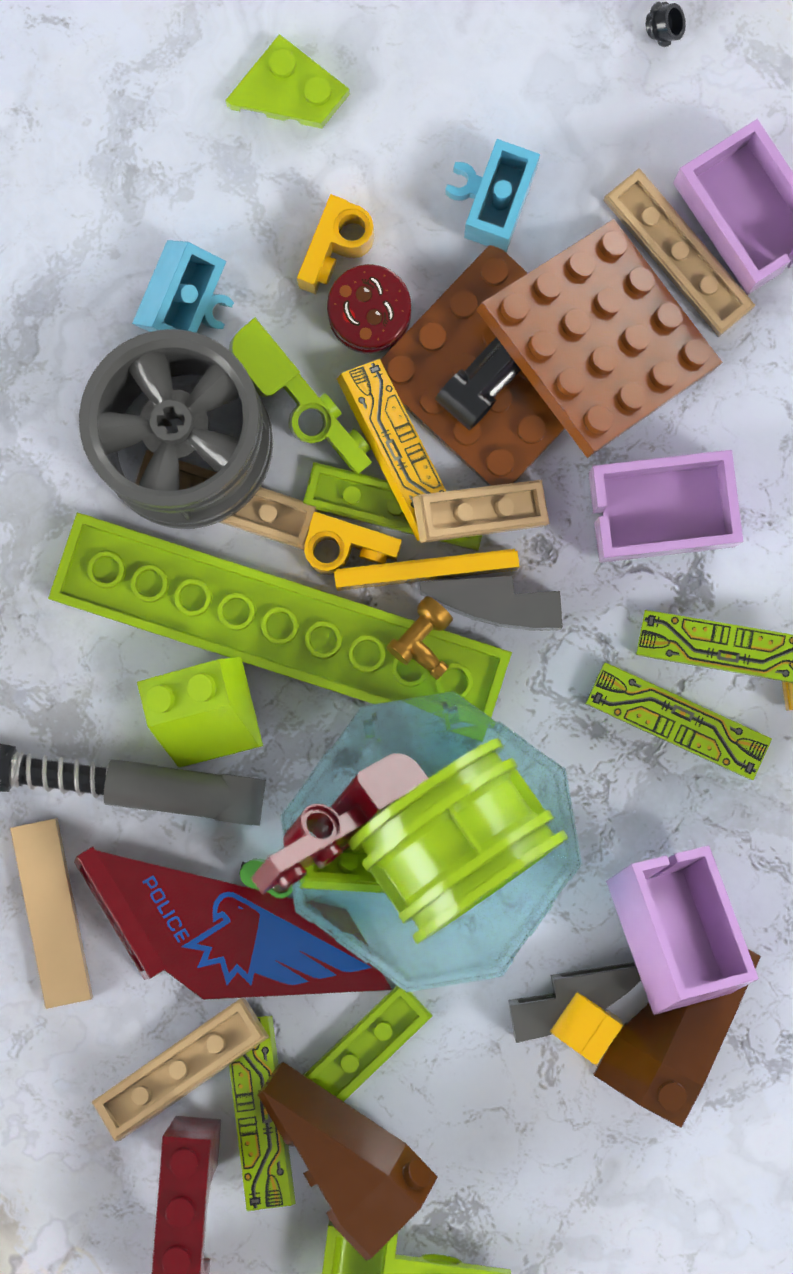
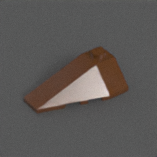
(668, 1055)
(359, 1166)

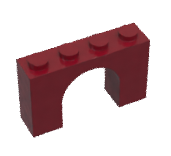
(185, 1181)

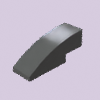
(494, 602)
(605, 985)

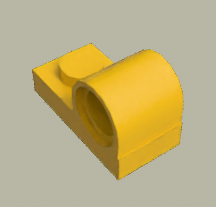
(318, 263)
(373, 545)
(587, 1028)

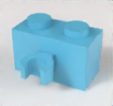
(497, 194)
(182, 290)

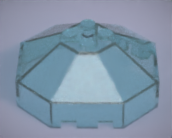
(488, 936)

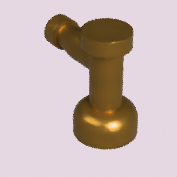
(410, 645)

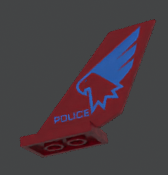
(219, 934)

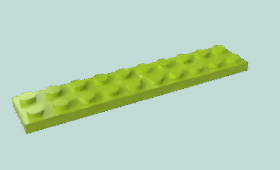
(263, 618)

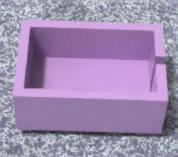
(744, 204)
(665, 506)
(681, 929)

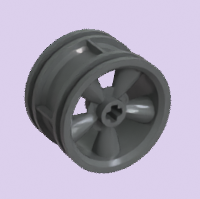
(147, 367)

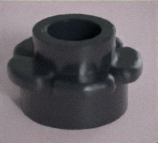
(665, 23)

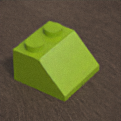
(201, 711)

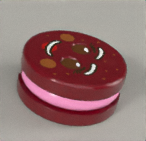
(369, 308)

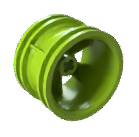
(456, 839)

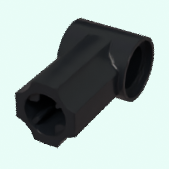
(473, 391)

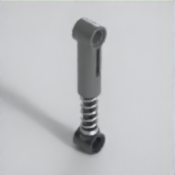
(140, 786)

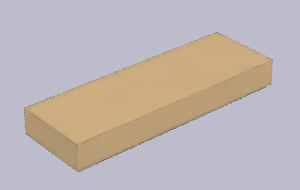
(480, 511)

